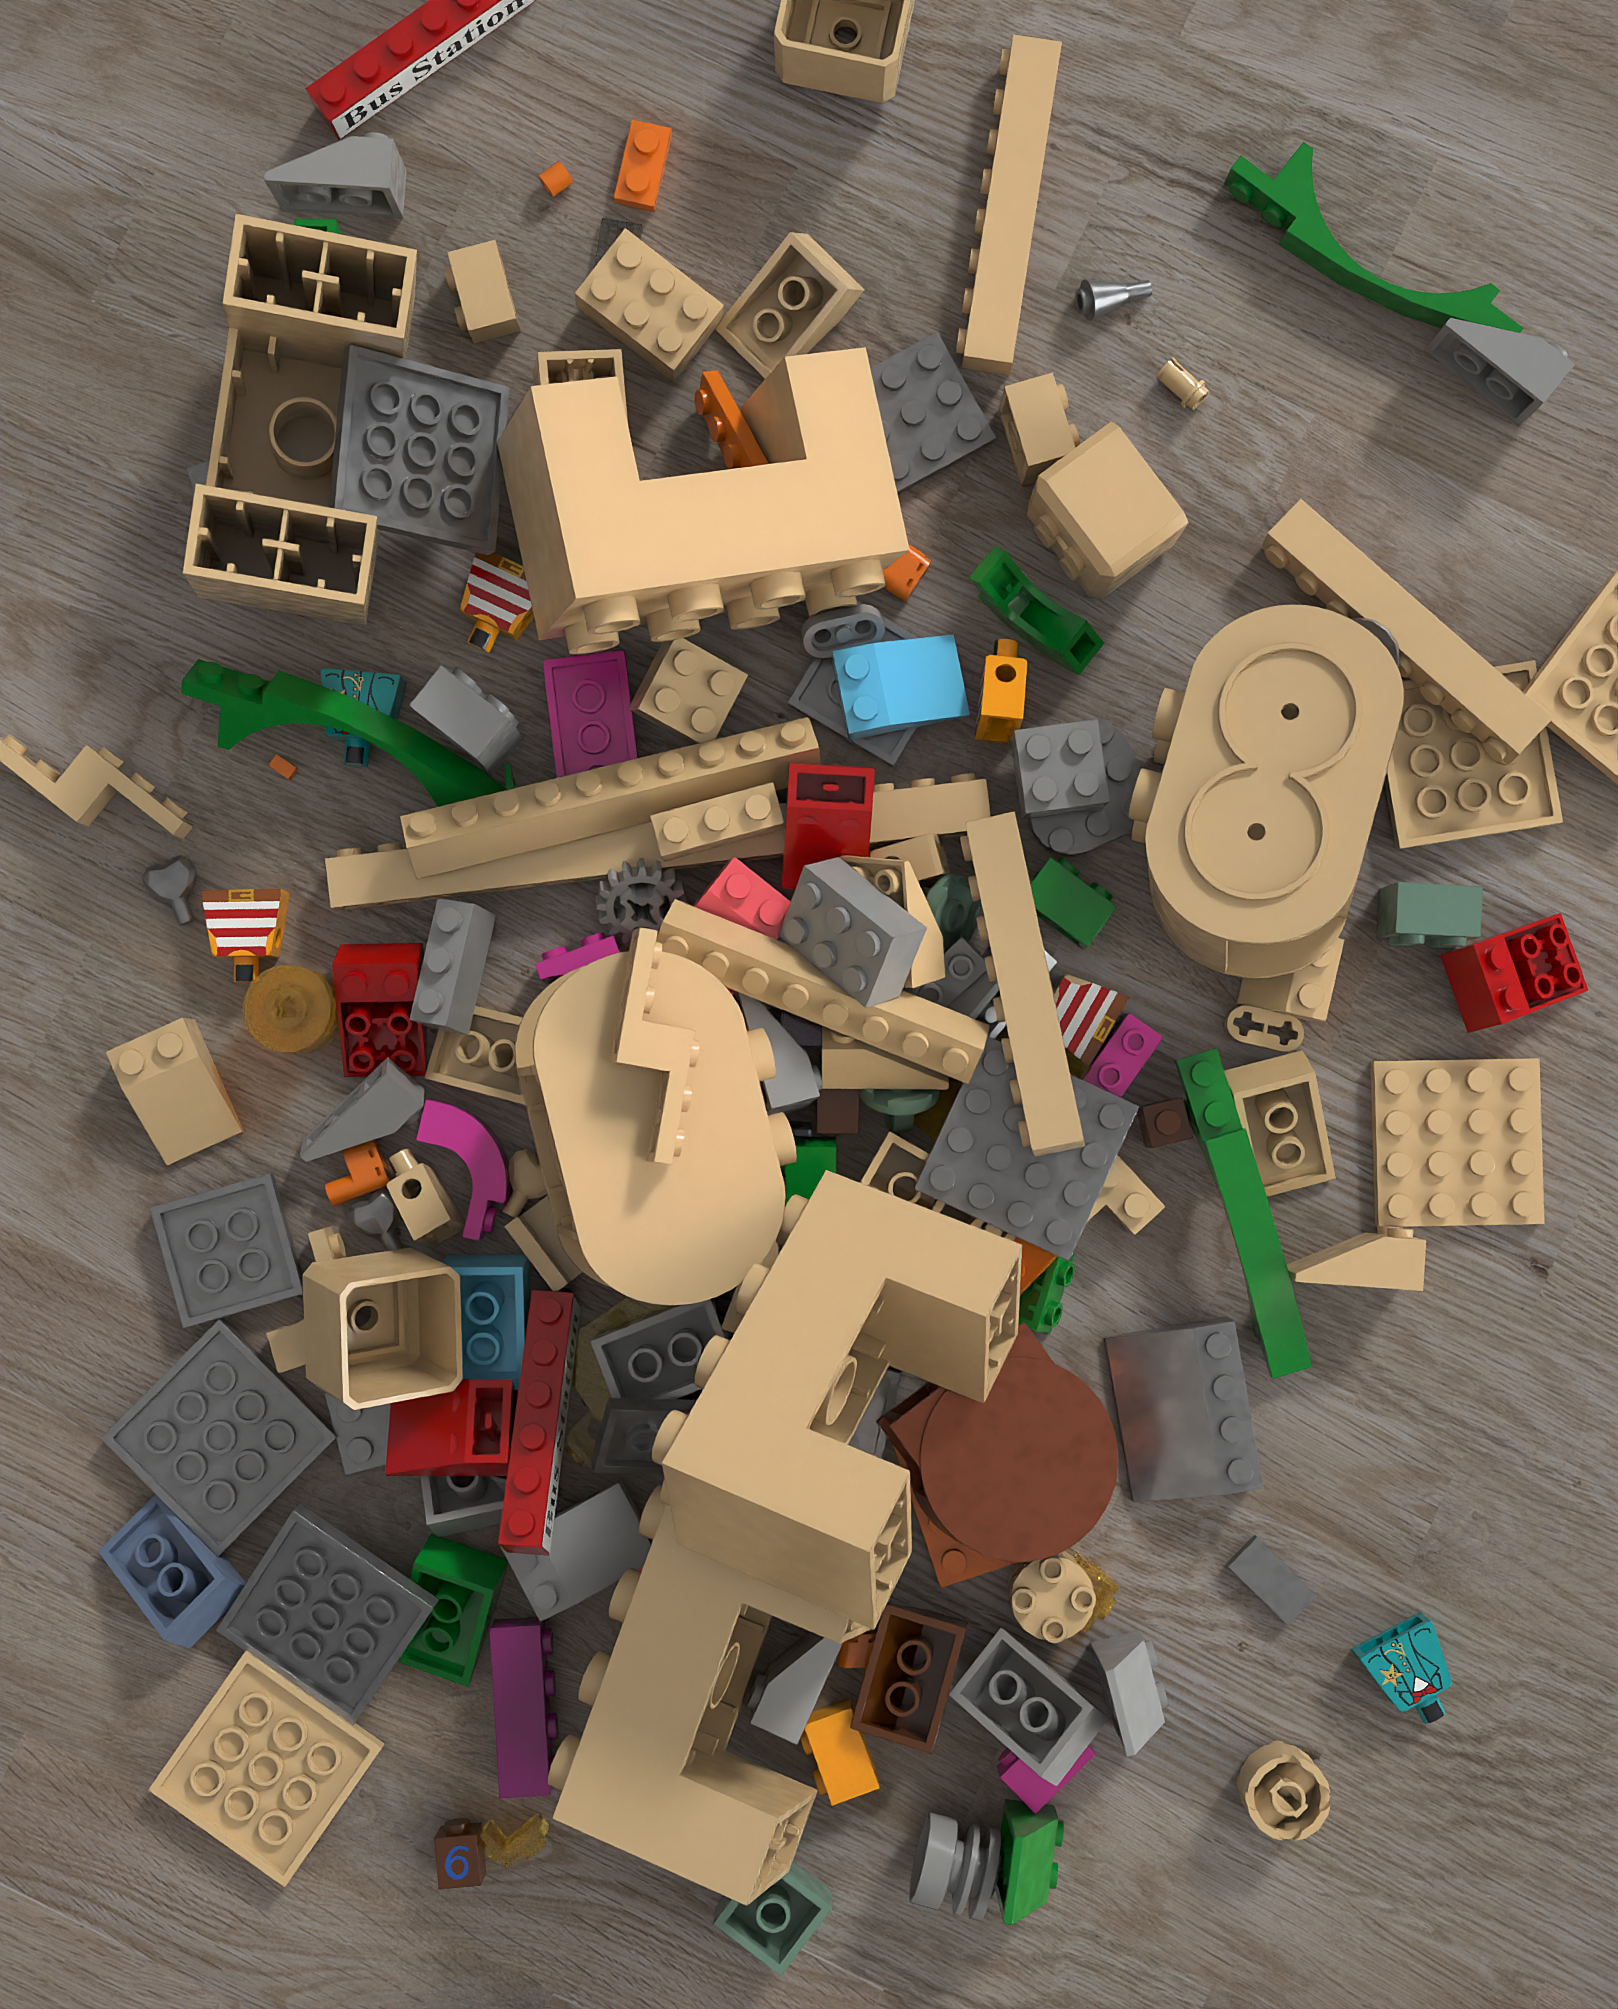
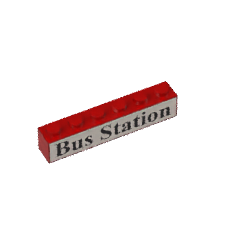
(404, 58)
(540, 1423)

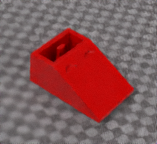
(825, 815)
(1514, 973)
(374, 1007)
(454, 1431)

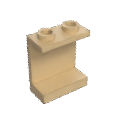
(539, 1241)

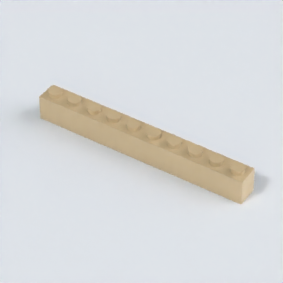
(602, 798)

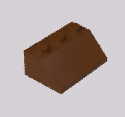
(909, 1676)

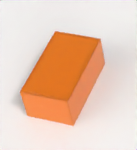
(283, 767)

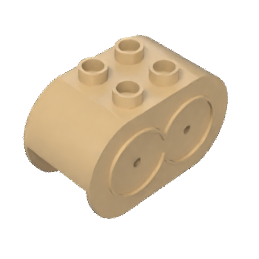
(1267, 788)
(636, 1222)

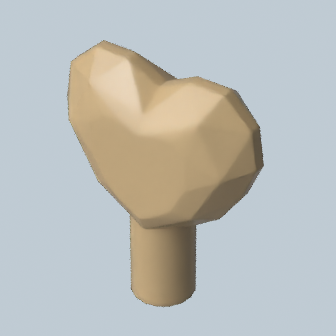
(526, 1181)

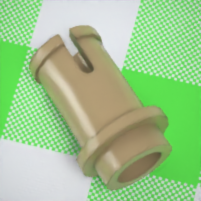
(1183, 384)

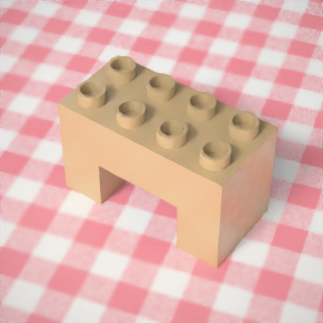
(264, 516)
(691, 546)
(765, 1453)
(662, 1713)

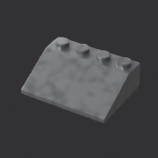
(1184, 1411)

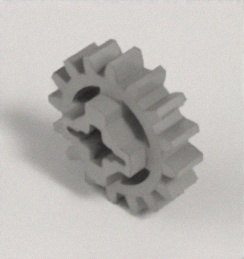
(640, 895)

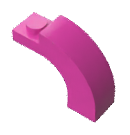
(481, 1151)

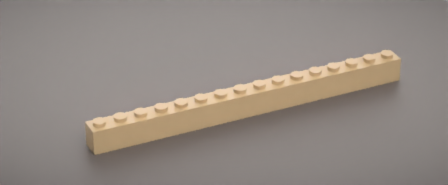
(389, 877)

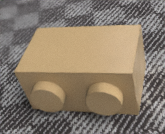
(483, 291)

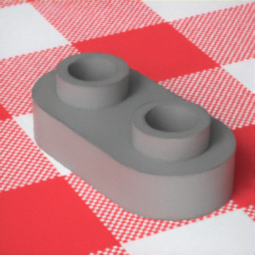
(842, 630)

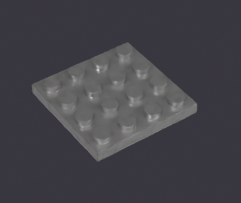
(419, 449)
(991, 1176)
(220, 1436)
(326, 1614)

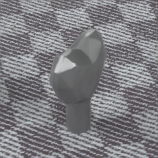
(173, 885)
(377, 1218)

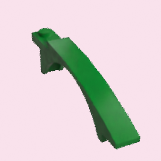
(1292, 204)
(256, 704)
(1246, 1205)

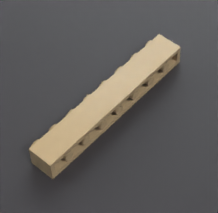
(1010, 205)
(1429, 653)
(788, 981)
(1024, 985)

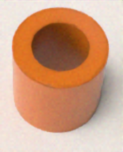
(555, 179)

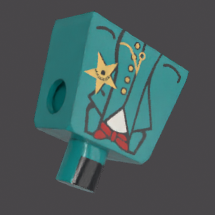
(376, 690)
(1408, 1666)

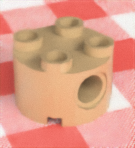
(1051, 1597)
(1284, 1791)

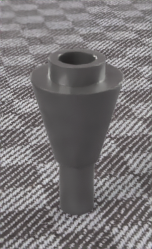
(1101, 297)

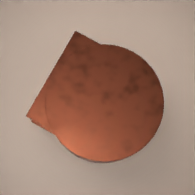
(1014, 1472)

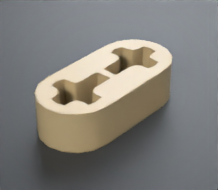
(1262, 1038)

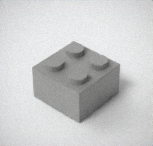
(1059, 768)

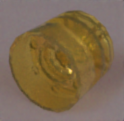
(314, 1000)

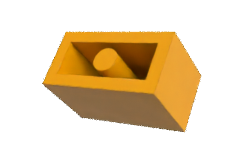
(840, 1753)

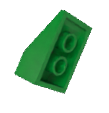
(468, 1592)
(1027, 1858)

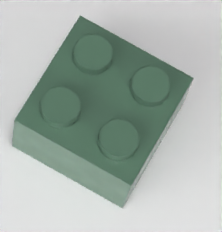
(1429, 912)
(779, 1919)

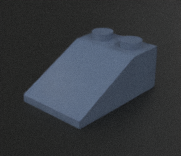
(172, 1573)

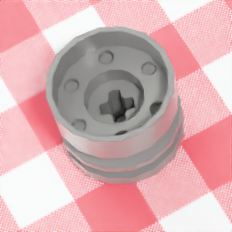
(955, 1866)

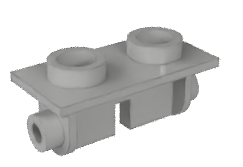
(962, 969)

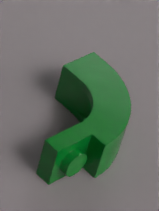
(1033, 615)

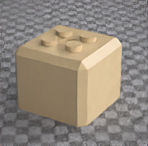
(861, 69)
(1104, 512)
(405, 1347)

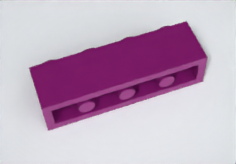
(522, 1705)

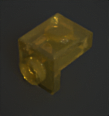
(523, 1842)

